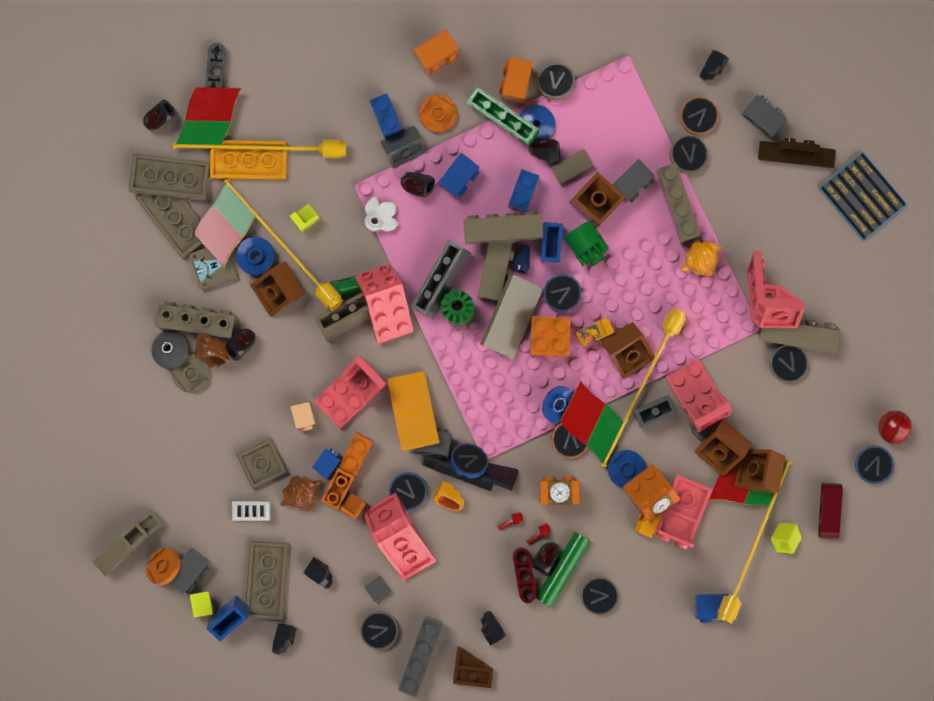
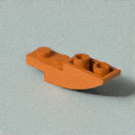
(347, 470)

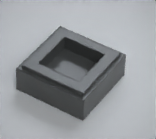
(377, 589)

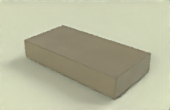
(572, 166)

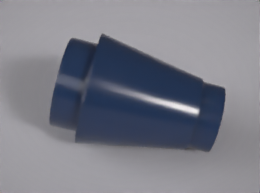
(522, 259)

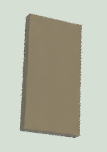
(169, 177)
(174, 220)
(511, 316)
(267, 579)

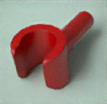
(516, 519)
(544, 530)

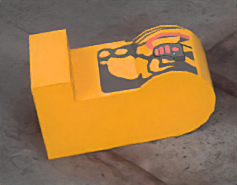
(595, 332)

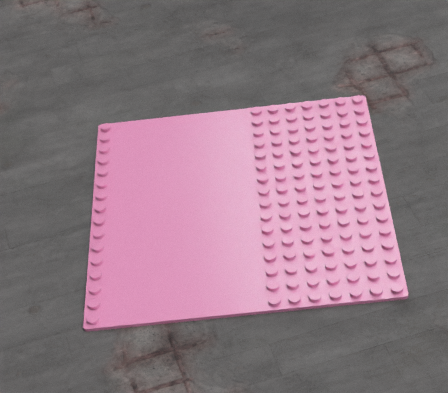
(633, 283)

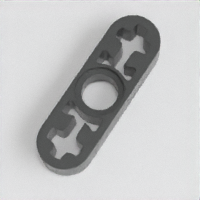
(221, 57)

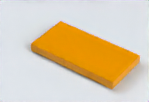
(249, 162)
(413, 411)

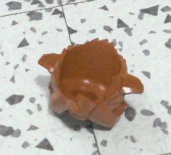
(211, 349)
(301, 493)

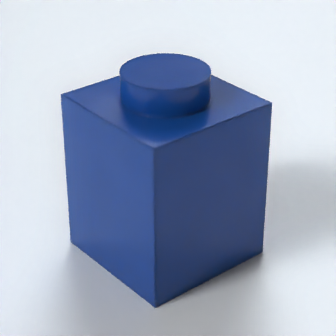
(327, 462)

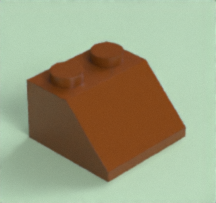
(597, 199)
(277, 288)
(628, 349)
(723, 447)
(760, 471)

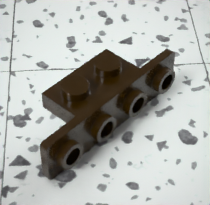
(797, 153)

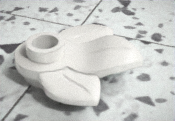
(382, 213)

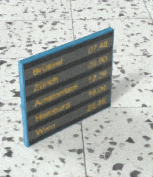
(863, 196)

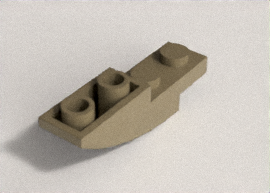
(127, 542)

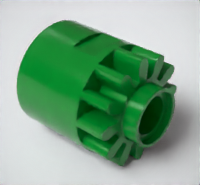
(587, 244)
(461, 317)

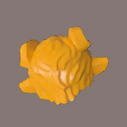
(702, 258)

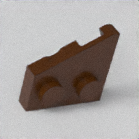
(471, 670)

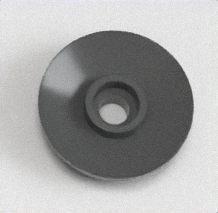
(177, 353)

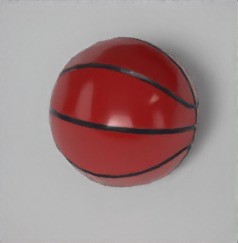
(895, 427)

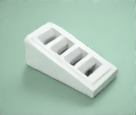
(267, 511)

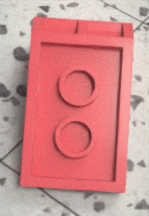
(781, 310)
(350, 392)
(698, 395)
(397, 537)

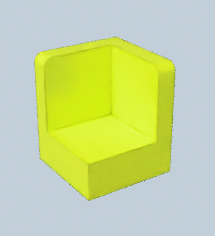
(305, 217)
(786, 538)
(201, 604)

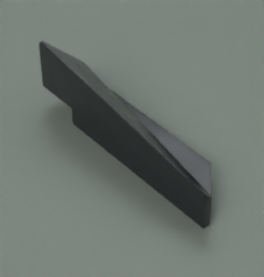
(494, 474)

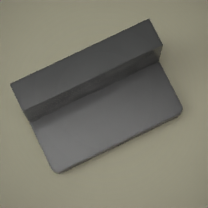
(403, 146)

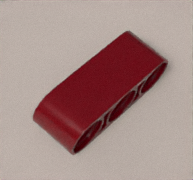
(830, 510)
(524, 584)

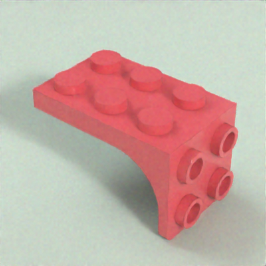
(385, 303)
(684, 516)

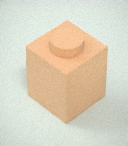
(303, 416)

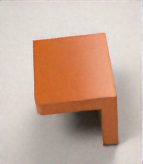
(353, 506)

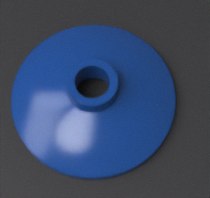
(544, 116)
(245, 255)
(552, 411)

